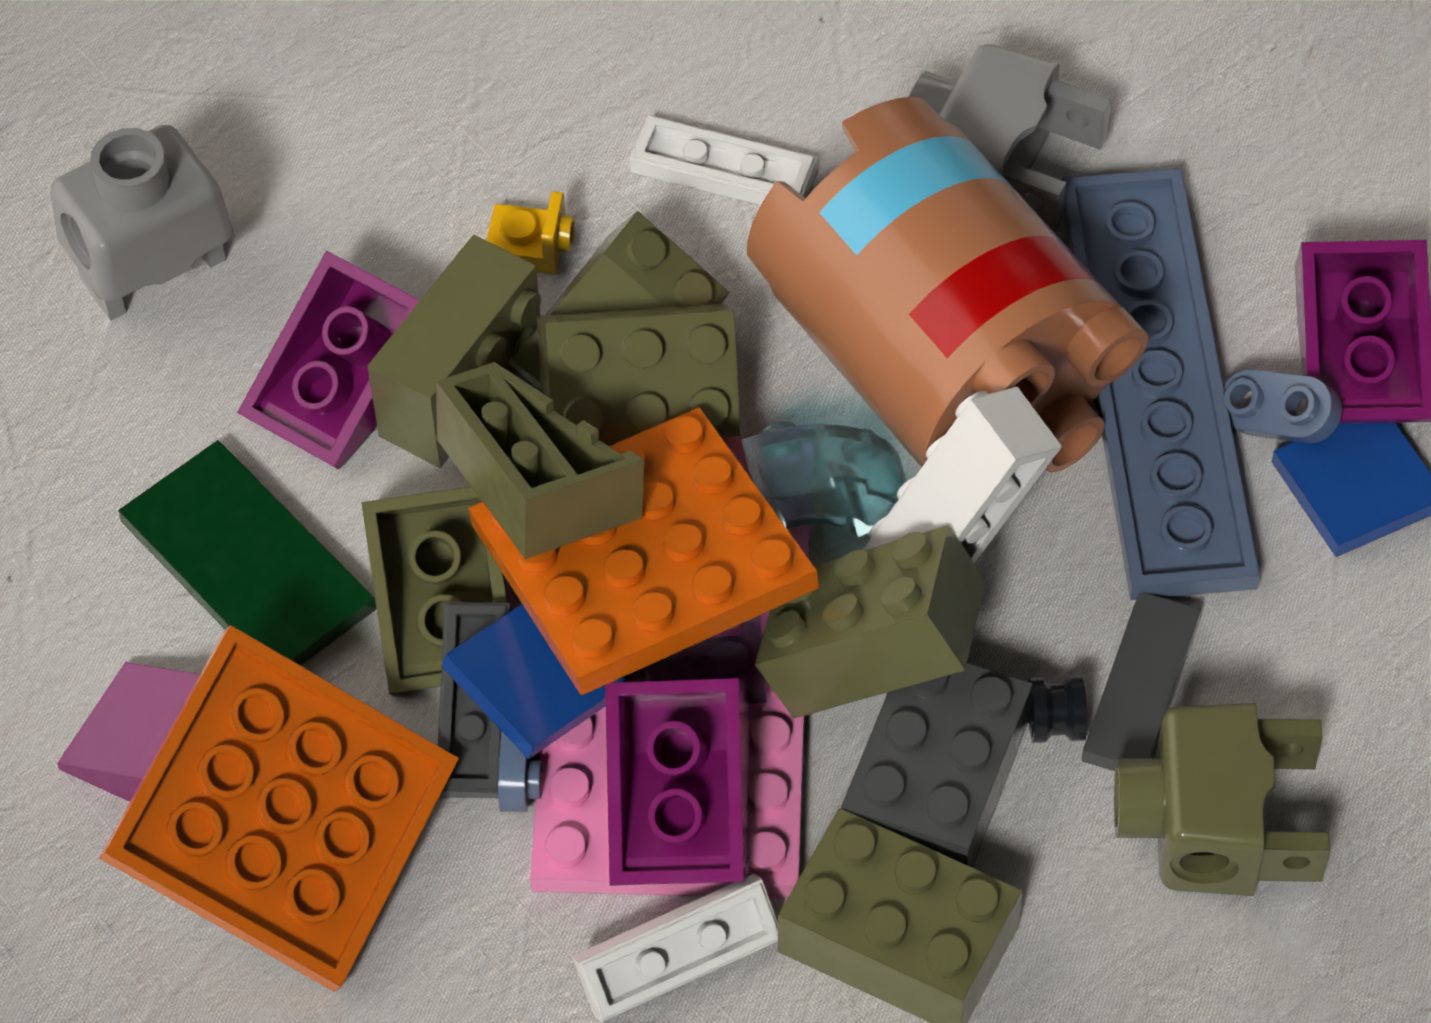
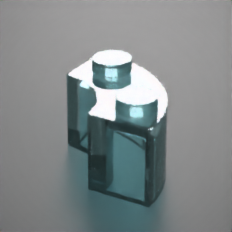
(825, 474)

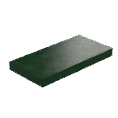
(246, 556)

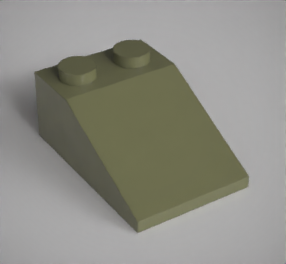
(628, 271)
(420, 559)

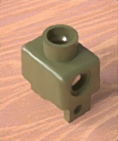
(1209, 798)

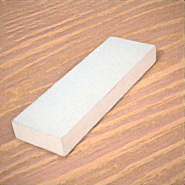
(718, 161)
(677, 947)

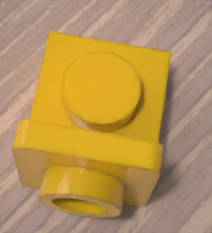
(534, 232)

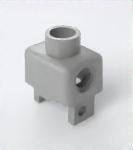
(1008, 110)
(138, 214)

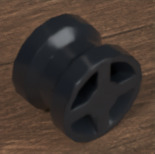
(1058, 709)

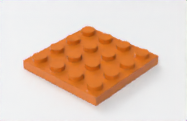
(678, 575)
(280, 808)

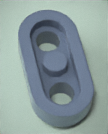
(1275, 405)
(517, 778)

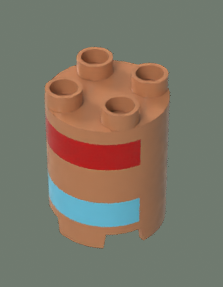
(941, 284)

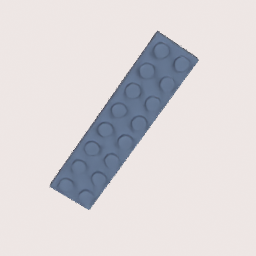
(1166, 416)

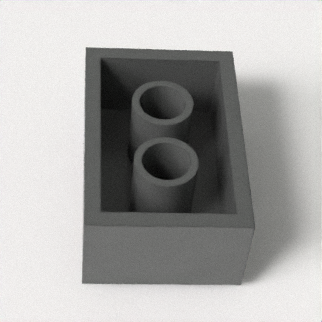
(942, 759)

